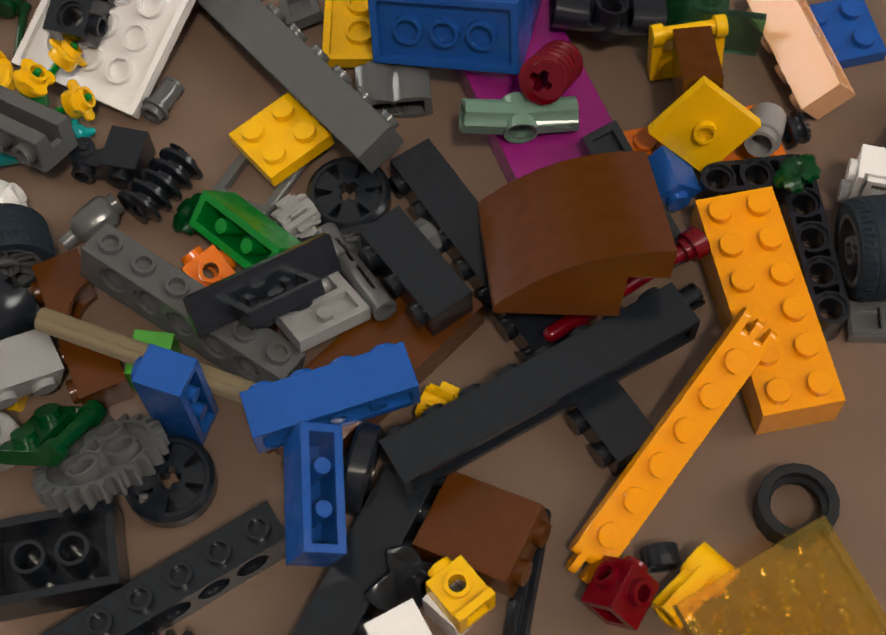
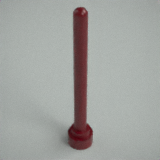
(691, 246)

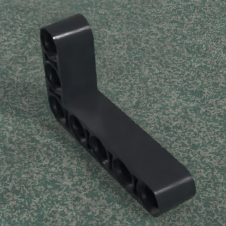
(802, 229)

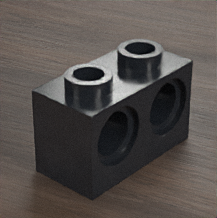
(64, 14)

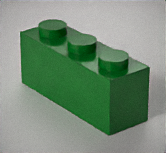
(239, 228)

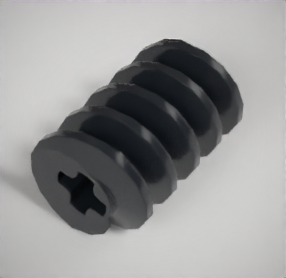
(159, 183)

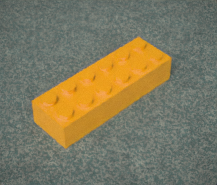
(758, 270)

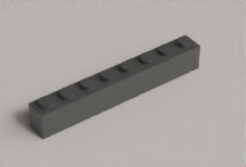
(309, 78)

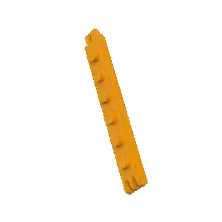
(670, 444)

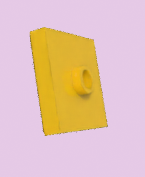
(704, 124)

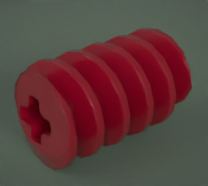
(550, 72)

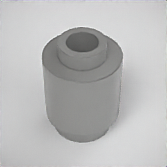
(769, 136)

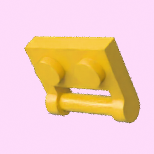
(661, 44)

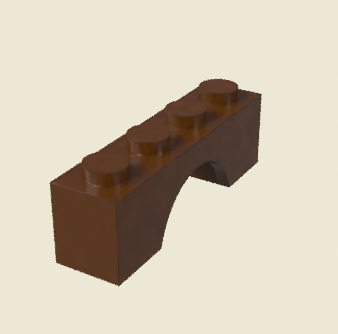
(65, 291)

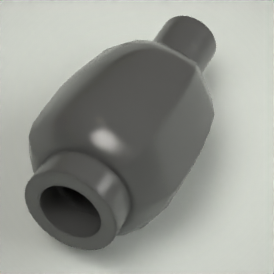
(91, 219)

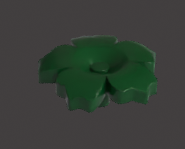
(796, 173)
(186, 210)

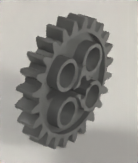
(103, 463)

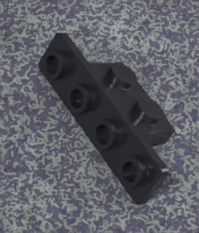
(266, 288)

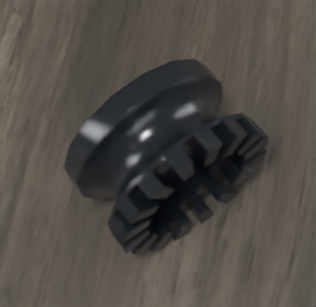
(796, 130)

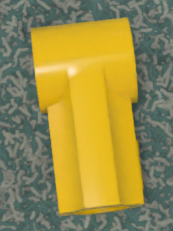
(696, 572)

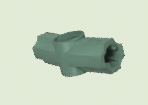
(518, 117)

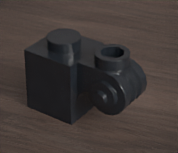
(119, 160)

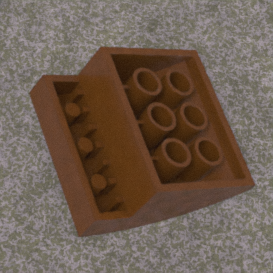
(575, 235)

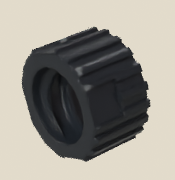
(660, 557)

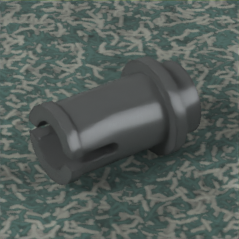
(157, 106)

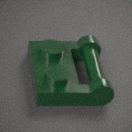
(50, 433)

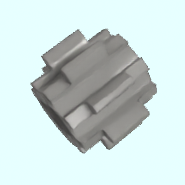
(297, 215)

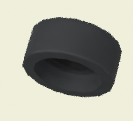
(793, 474)

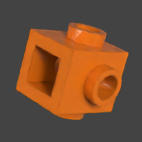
(209, 260)

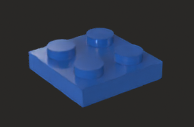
(850, 31)

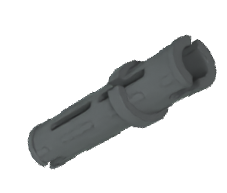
(359, 275)

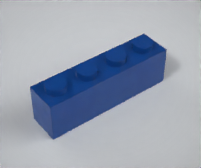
(336, 393)

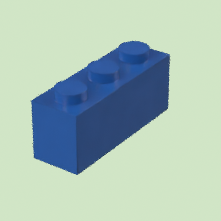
(175, 392)
(314, 495)

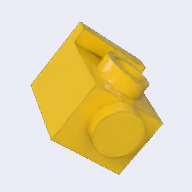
(461, 607)

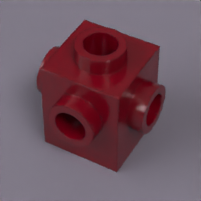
(620, 591)

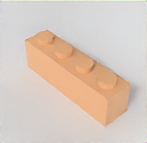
(803, 56)

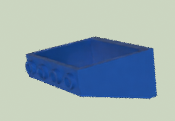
(453, 33)

